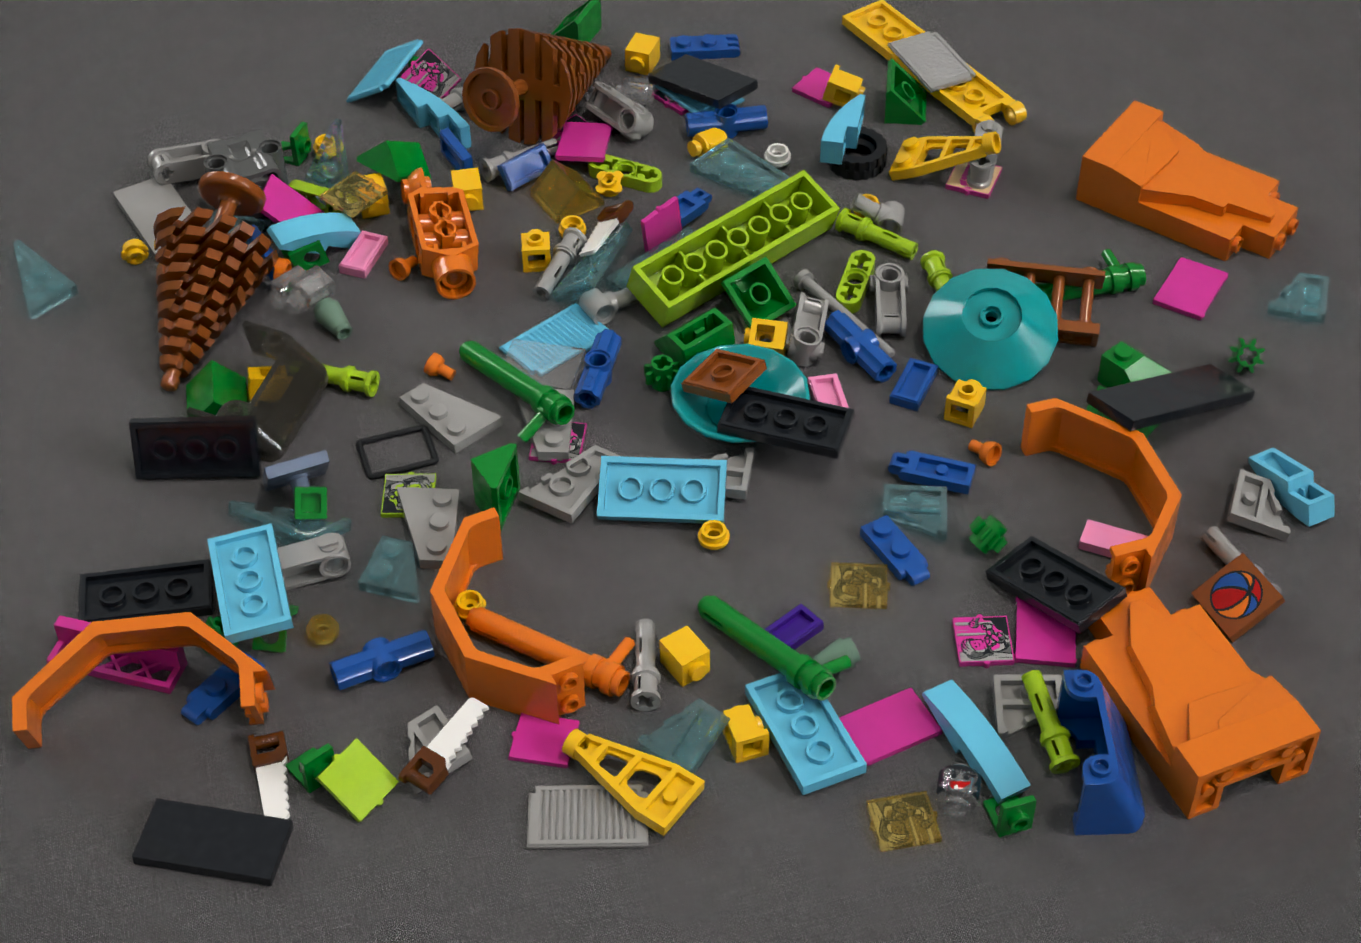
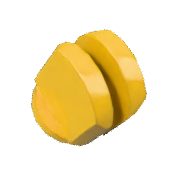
(705, 141)

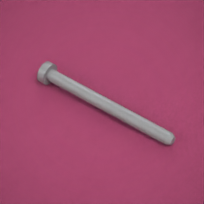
(805, 280)

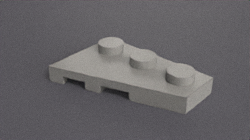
(449, 417)
(550, 440)
(569, 489)
(431, 521)

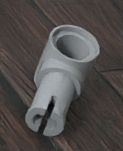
(885, 215)
(603, 306)

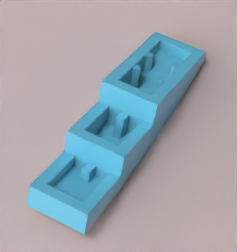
(430, 110)
(976, 739)

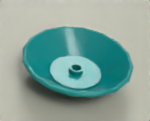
(991, 352)
(704, 412)

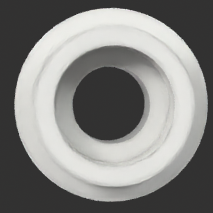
(777, 155)

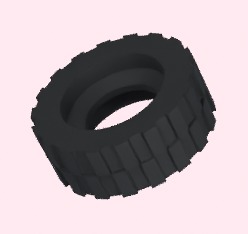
(866, 166)

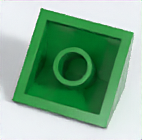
(582, 22)
(904, 97)
(395, 159)
(215, 387)
(496, 480)

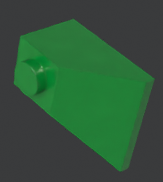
(758, 292)
(1126, 365)

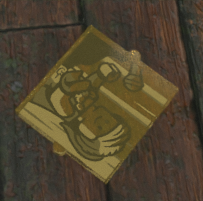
(354, 194)
(858, 585)
(903, 821)

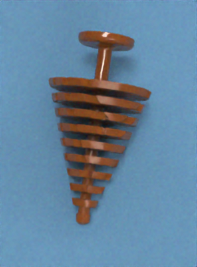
(530, 82)
(205, 270)

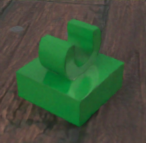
(310, 502)

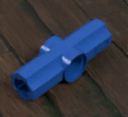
(728, 119)
(860, 346)
(598, 369)
(381, 659)

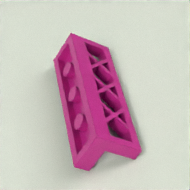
(150, 661)

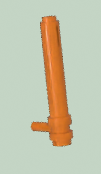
(598, 671)

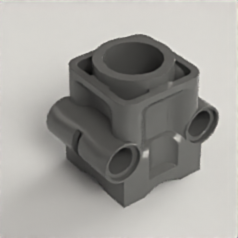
(248, 157)

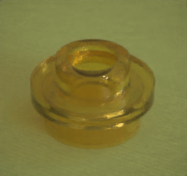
(322, 629)

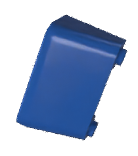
(1111, 787)

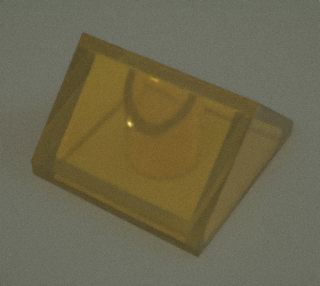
(564, 192)

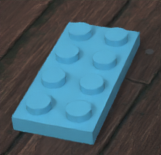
(661, 489)
(249, 583)
(805, 734)

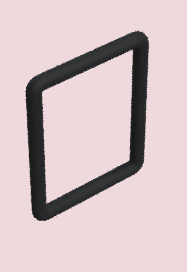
(423, 428)

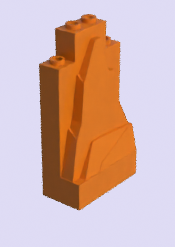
(1180, 191)
(1195, 702)

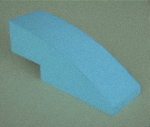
(843, 131)
(330, 228)
(1294, 486)

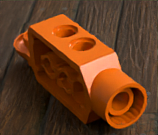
(441, 234)

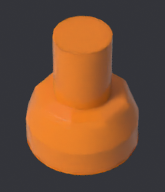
(401, 268)
(436, 366)
(988, 452)

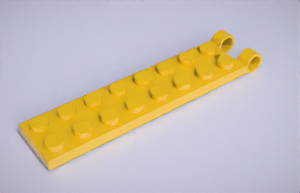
(972, 101)

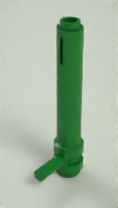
(1117, 278)
(543, 399)
(799, 669)

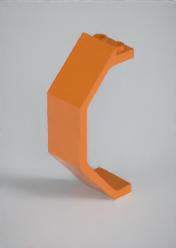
(1123, 455)
(126, 636)
(493, 680)

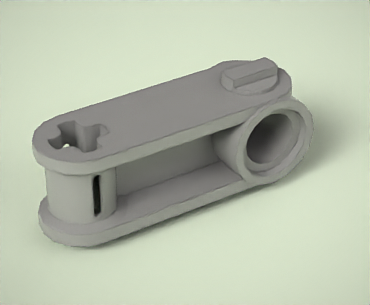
(620, 112)
(180, 162)
(982, 169)
(889, 299)
(805, 341)
(314, 560)

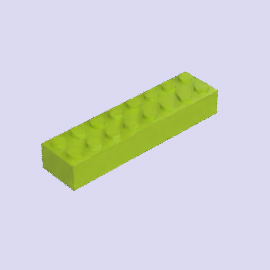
(765, 226)

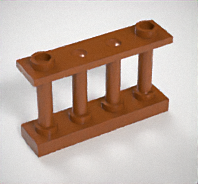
(1070, 332)

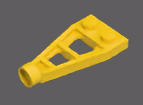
(913, 151)
(666, 801)

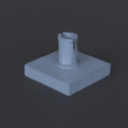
(295, 471)

